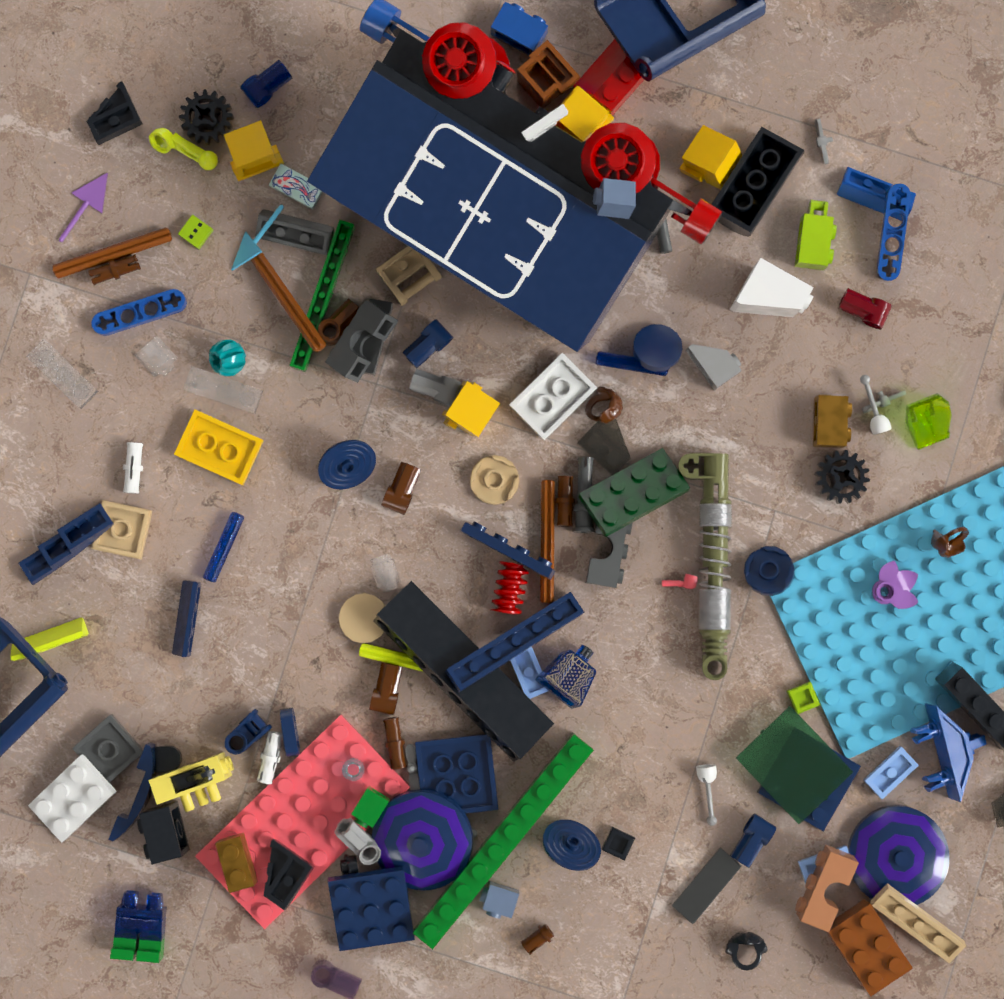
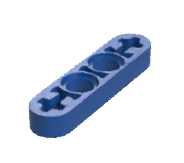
(895, 232)
(138, 309)

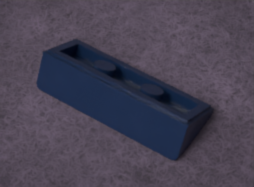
(186, 618)

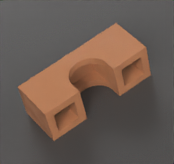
(831, 867)

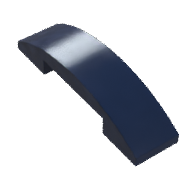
(124, 821)

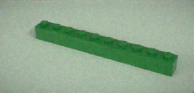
(324, 290)

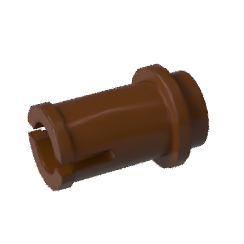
(537, 939)

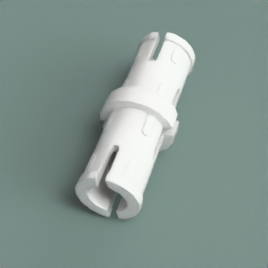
(133, 467)
(270, 757)

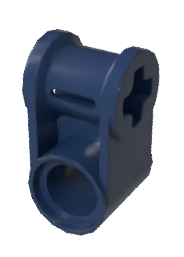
(248, 732)

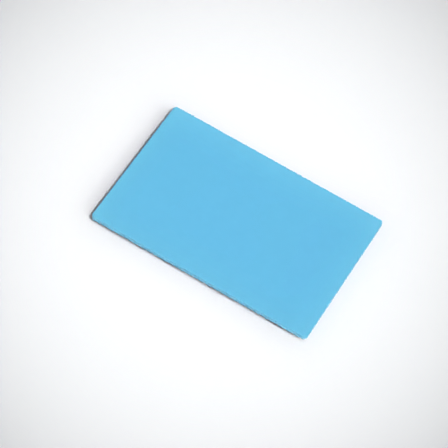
(879, 661)

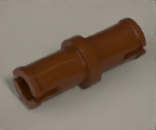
(114, 269)
(565, 501)
(394, 743)

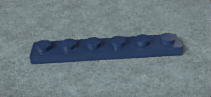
(514, 642)

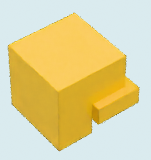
(583, 115)
(252, 151)
(711, 157)
(470, 409)

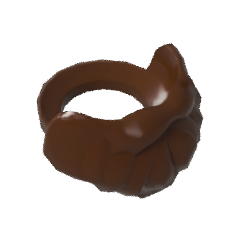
(614, 409)
(949, 548)

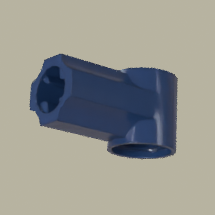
(432, 339)
(756, 835)

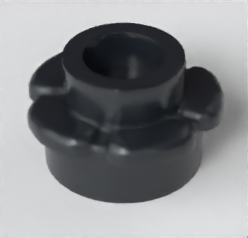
(349, 865)

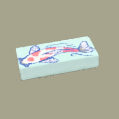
(295, 186)

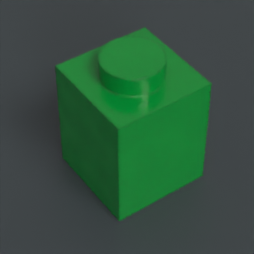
(370, 807)

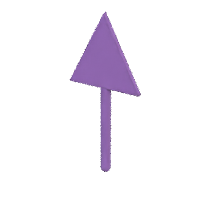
(92, 195)

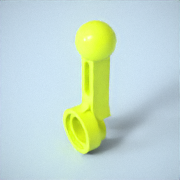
(207, 159)

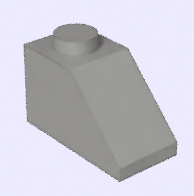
(714, 364)

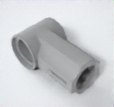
(440, 388)
(358, 841)

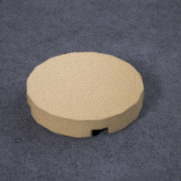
(494, 480)
(358, 618)

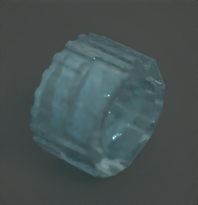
(361, 769)

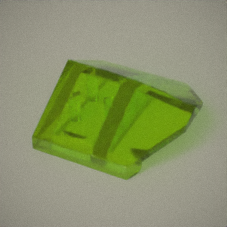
(928, 420)

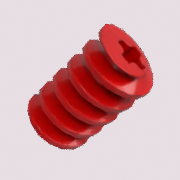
(510, 588)

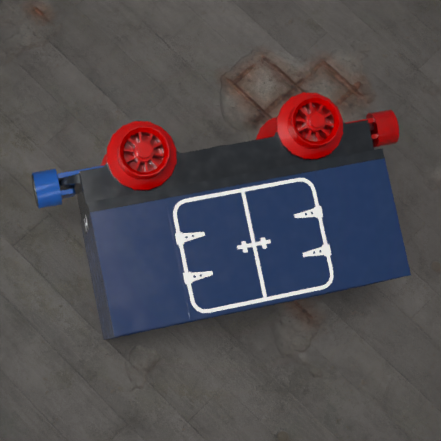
(445, 169)

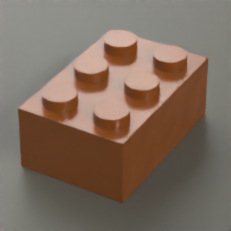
(868, 947)

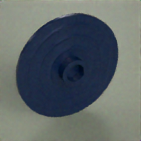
(346, 464)
(571, 845)

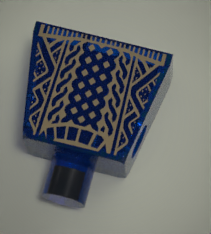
(569, 676)

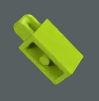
(815, 238)

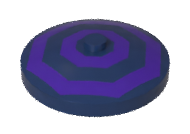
(426, 837)
(899, 849)

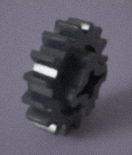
(211, 109)
(847, 467)

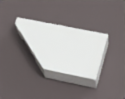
(545, 123)

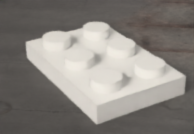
(553, 396)
(72, 798)

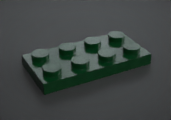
(633, 492)

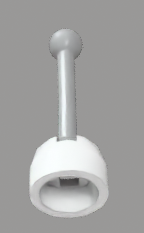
(878, 423)
(707, 774)

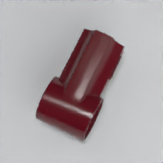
(871, 310)

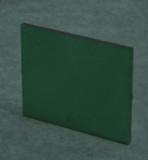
(794, 764)

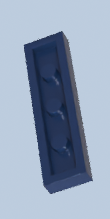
(500, 545)

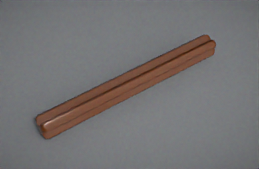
(112, 252)
(288, 302)
(547, 537)

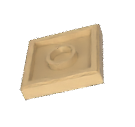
(128, 533)

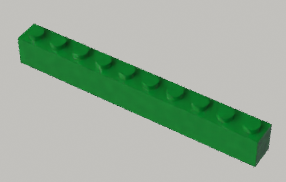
(502, 840)

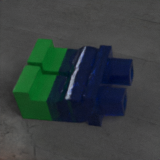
(140, 928)

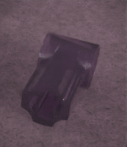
(338, 980)

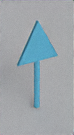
(248, 247)

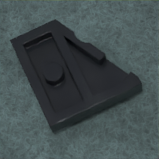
(114, 116)
(285, 874)

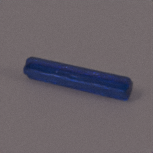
(623, 362)
(223, 547)

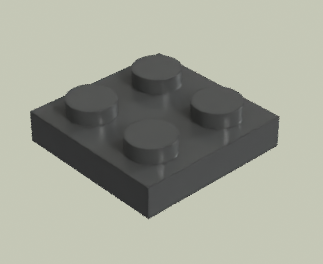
(109, 748)

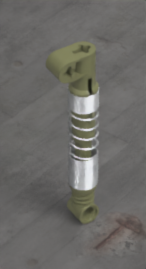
(716, 599)

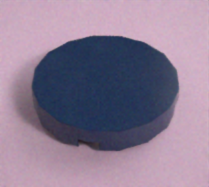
(657, 347)
(769, 571)

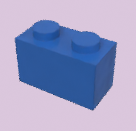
(519, 28)

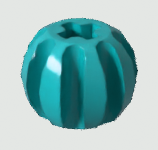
(227, 357)

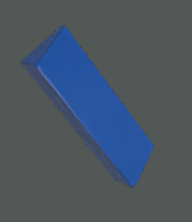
(870, 192)

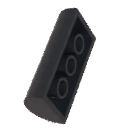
(756, 181)

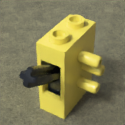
(193, 779)

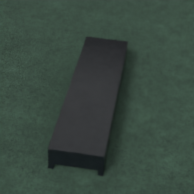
(436, 645)

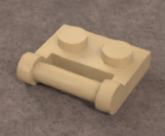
(404, 266)

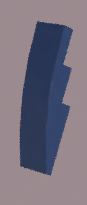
(66, 544)

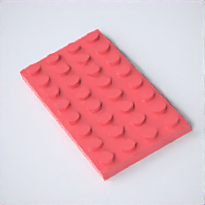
(304, 811)

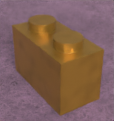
(831, 421)
(236, 862)

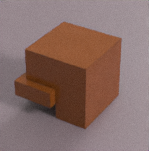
(546, 74)

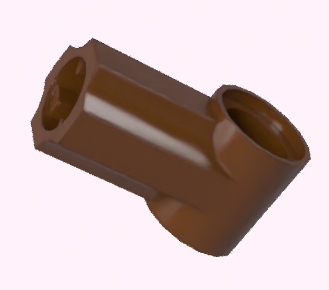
(338, 320)
(400, 492)
(385, 694)

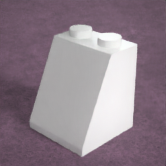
(772, 292)

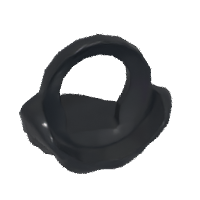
(747, 938)

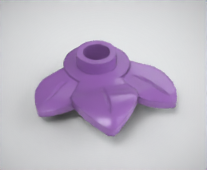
(898, 585)

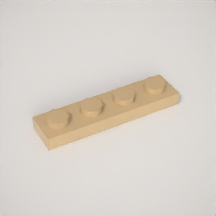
(918, 923)

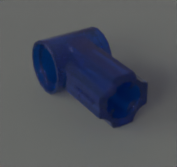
(261, 87)

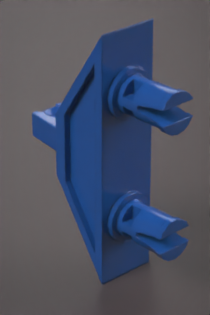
(953, 749)

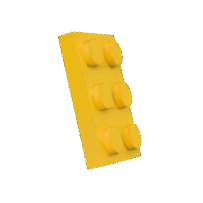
(218, 447)

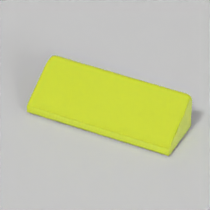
(53, 637)

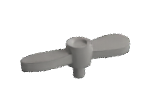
(822, 140)
(883, 401)
(412, 767)

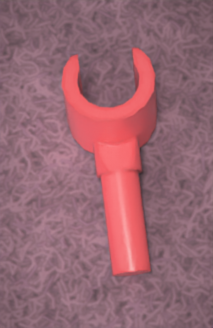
(689, 582)

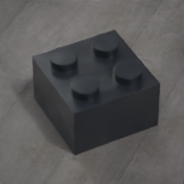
(163, 833)

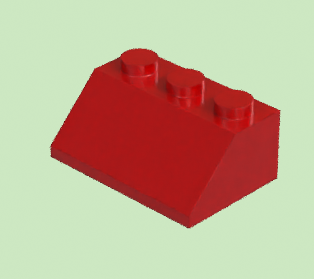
(610, 78)

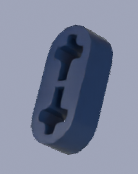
(290, 732)

